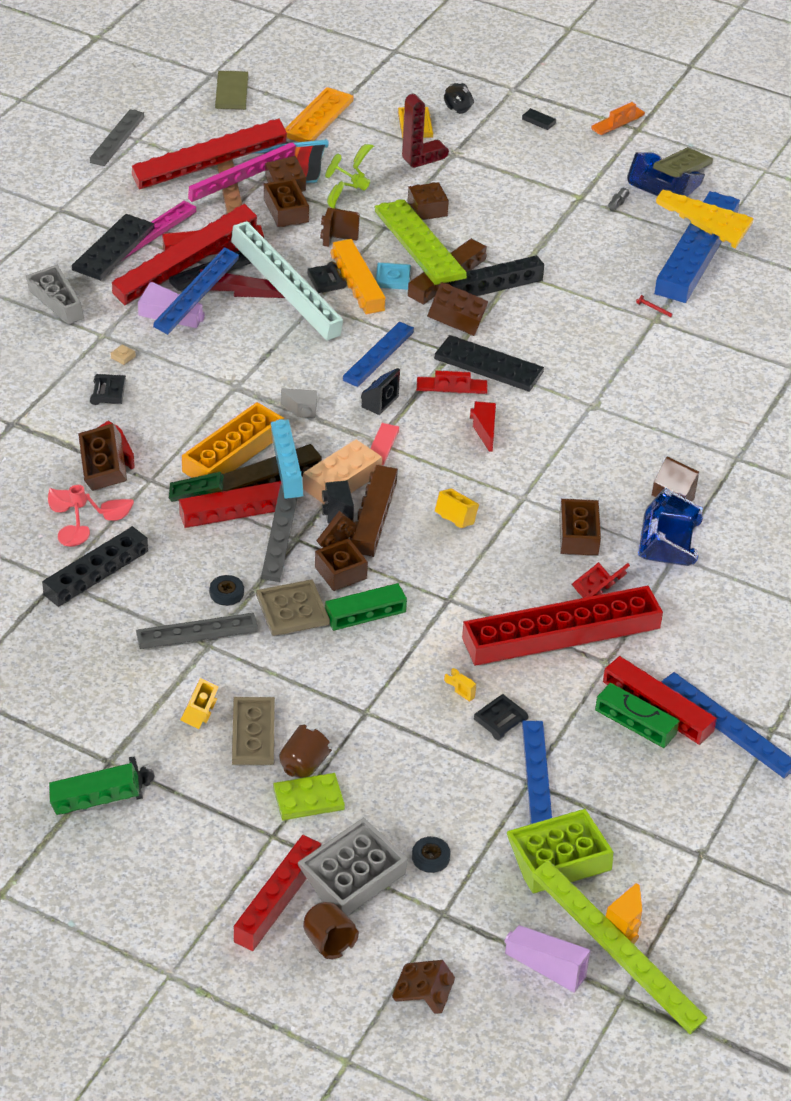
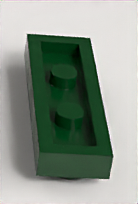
(196, 486)

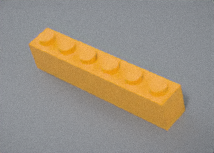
(358, 276)

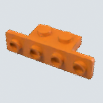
(618, 118)

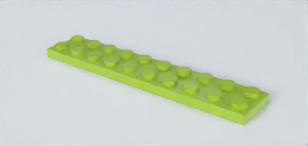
(420, 242)

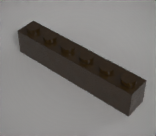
(267, 470)

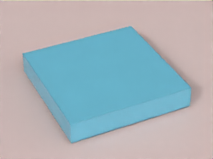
(393, 275)

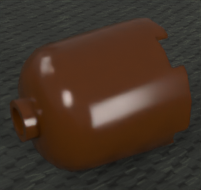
(304, 752)
(330, 929)

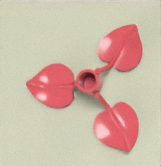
(64, 499)

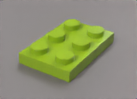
(308, 796)

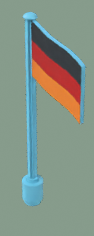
(308, 156)

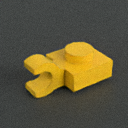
(463, 686)

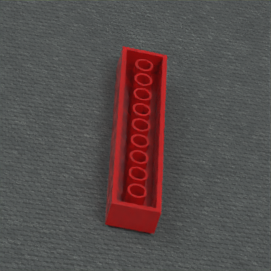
(561, 625)

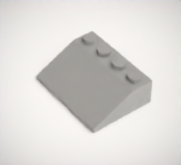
(353, 866)

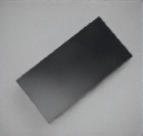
(539, 119)

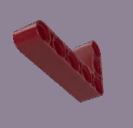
(413, 149)

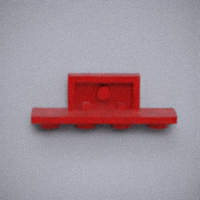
(452, 382)
(596, 579)

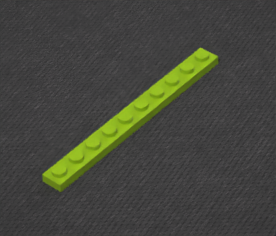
(619, 947)

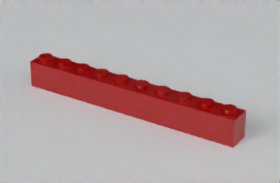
(209, 153)
(181, 255)

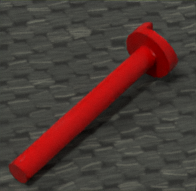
(642, 300)

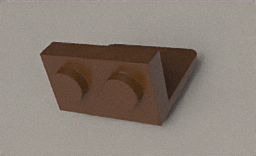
(339, 224)
(338, 530)
(425, 981)

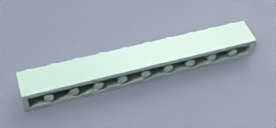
(287, 281)

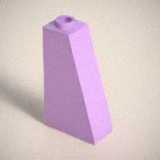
(157, 300)
(549, 956)

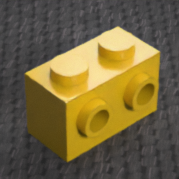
(456, 508)
(199, 704)

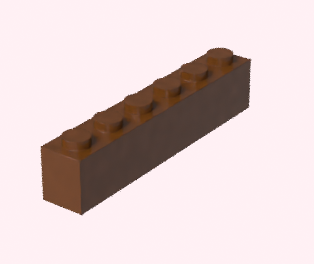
(467, 255)
(375, 509)

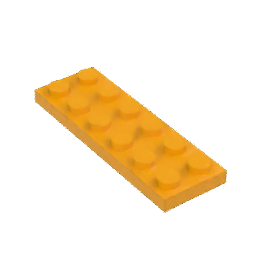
(318, 115)

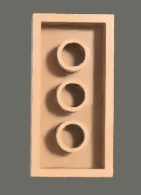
(349, 463)

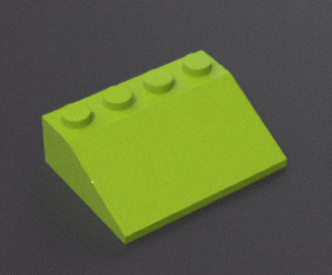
(567, 841)

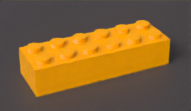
(231, 443)

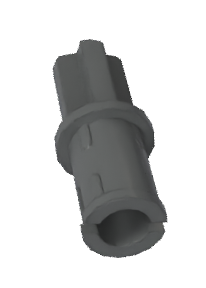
(618, 199)

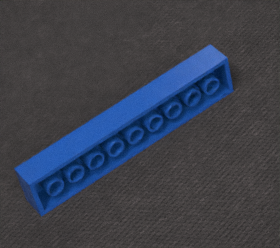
(691, 255)

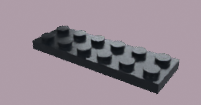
(112, 247)
(489, 363)

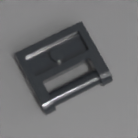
(321, 279)
(113, 391)
(496, 712)

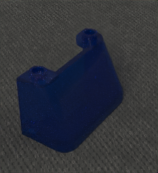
(654, 181)
(669, 529)

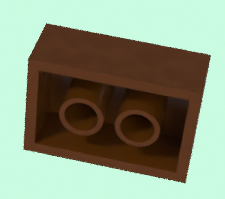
(286, 202)
(457, 308)
(102, 457)
(579, 527)

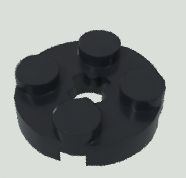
(462, 91)

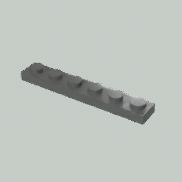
(117, 137)
(279, 538)
(196, 630)

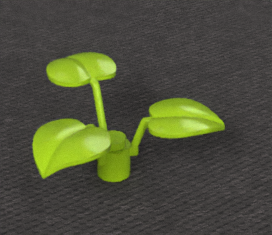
(359, 180)

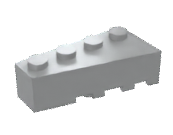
(56, 293)

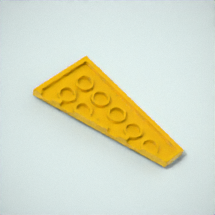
(710, 218)

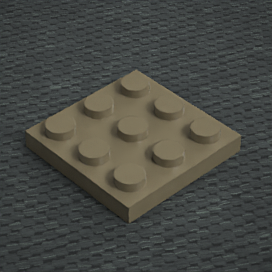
(292, 607)

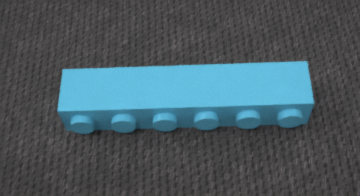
(287, 459)

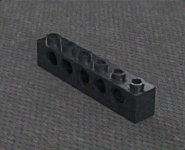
(501, 276)
(95, 566)

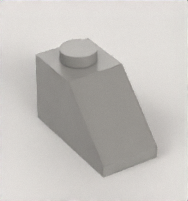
(300, 402)

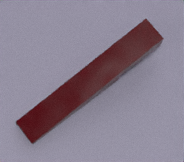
(246, 286)

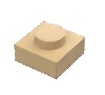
(123, 354)

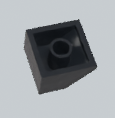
(381, 392)
(336, 499)

